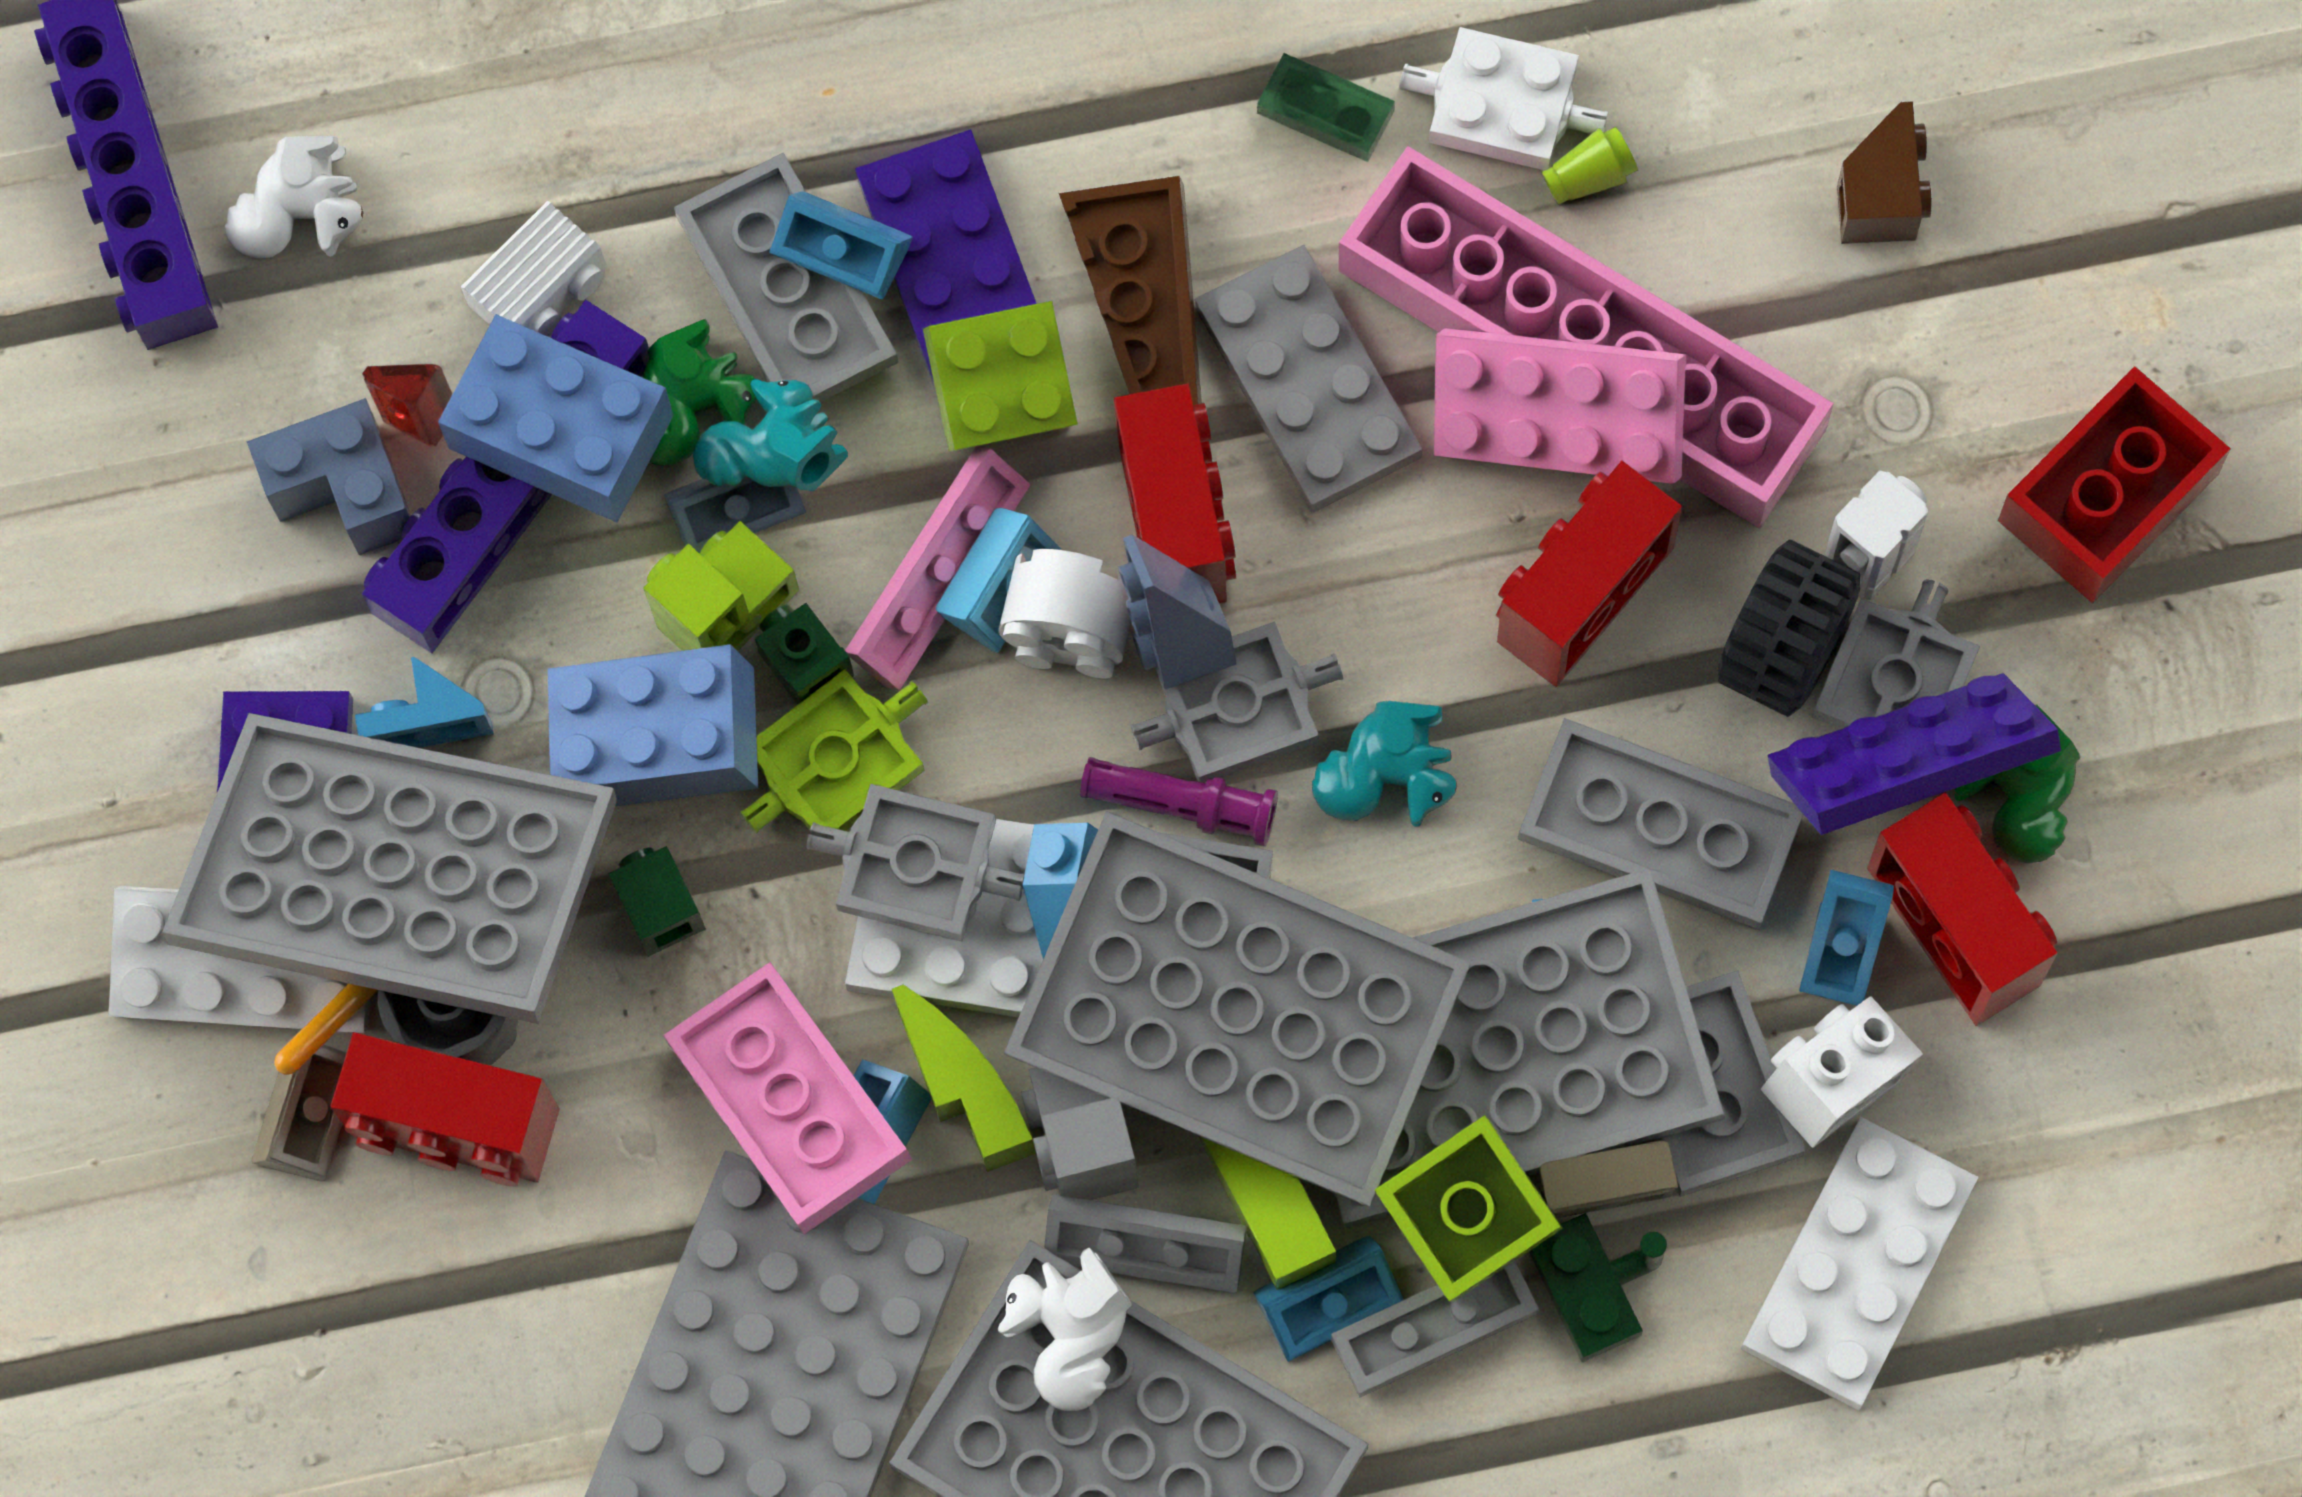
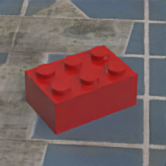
(1174, 482)
(2113, 484)
(1586, 571)
(1963, 907)
(445, 1110)

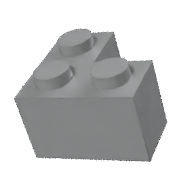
(1084, 1140)

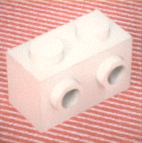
(1840, 1069)

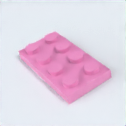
(1558, 404)
(787, 1098)

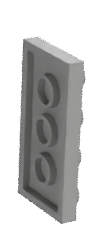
(788, 315)
(1308, 378)
(1644, 810)

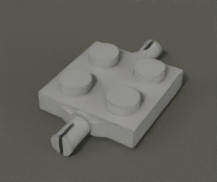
(1893, 660)
(1242, 710)
(916, 862)

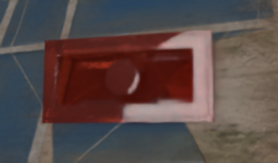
(410, 398)

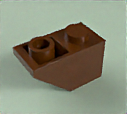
(1881, 183)

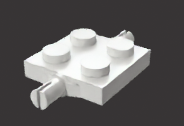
(1503, 99)

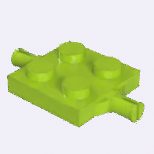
(831, 752)

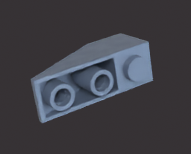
(1173, 616)

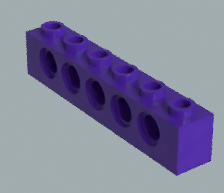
(179, 301)
(431, 607)

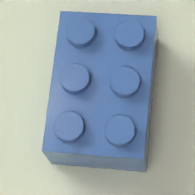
(556, 418)
(656, 724)

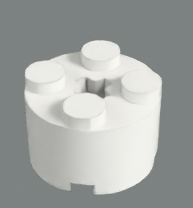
(1066, 613)

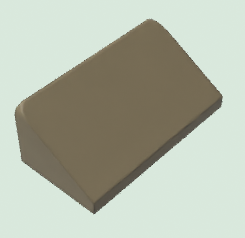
(299, 1123)
(1608, 1179)

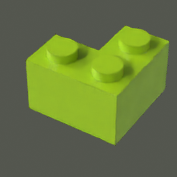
(719, 592)

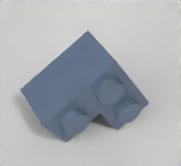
(337, 461)

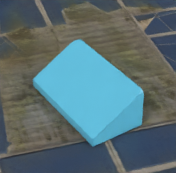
(981, 584)

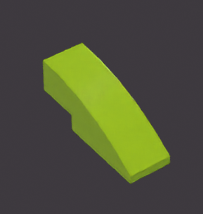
(963, 1081)
(1275, 1213)

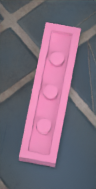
(906, 612)

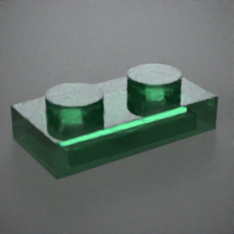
(1325, 107)

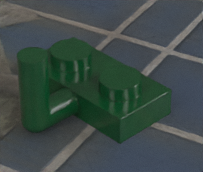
(1589, 1286)

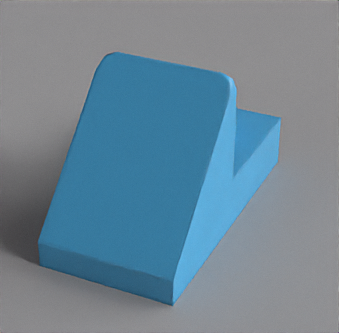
(441, 715)
(1846, 937)

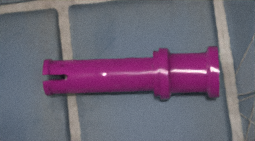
(1208, 803)

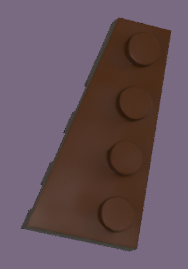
(1141, 278)

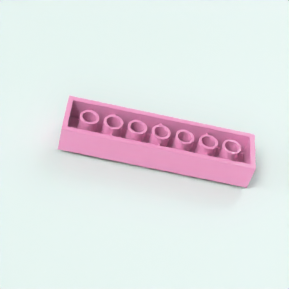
(1485, 268)

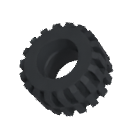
(1788, 627)

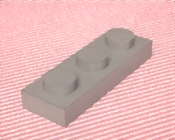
(1147, 1242)
(1430, 1329)

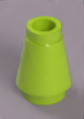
(1591, 166)

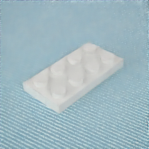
(202, 987)
(1859, 1263)

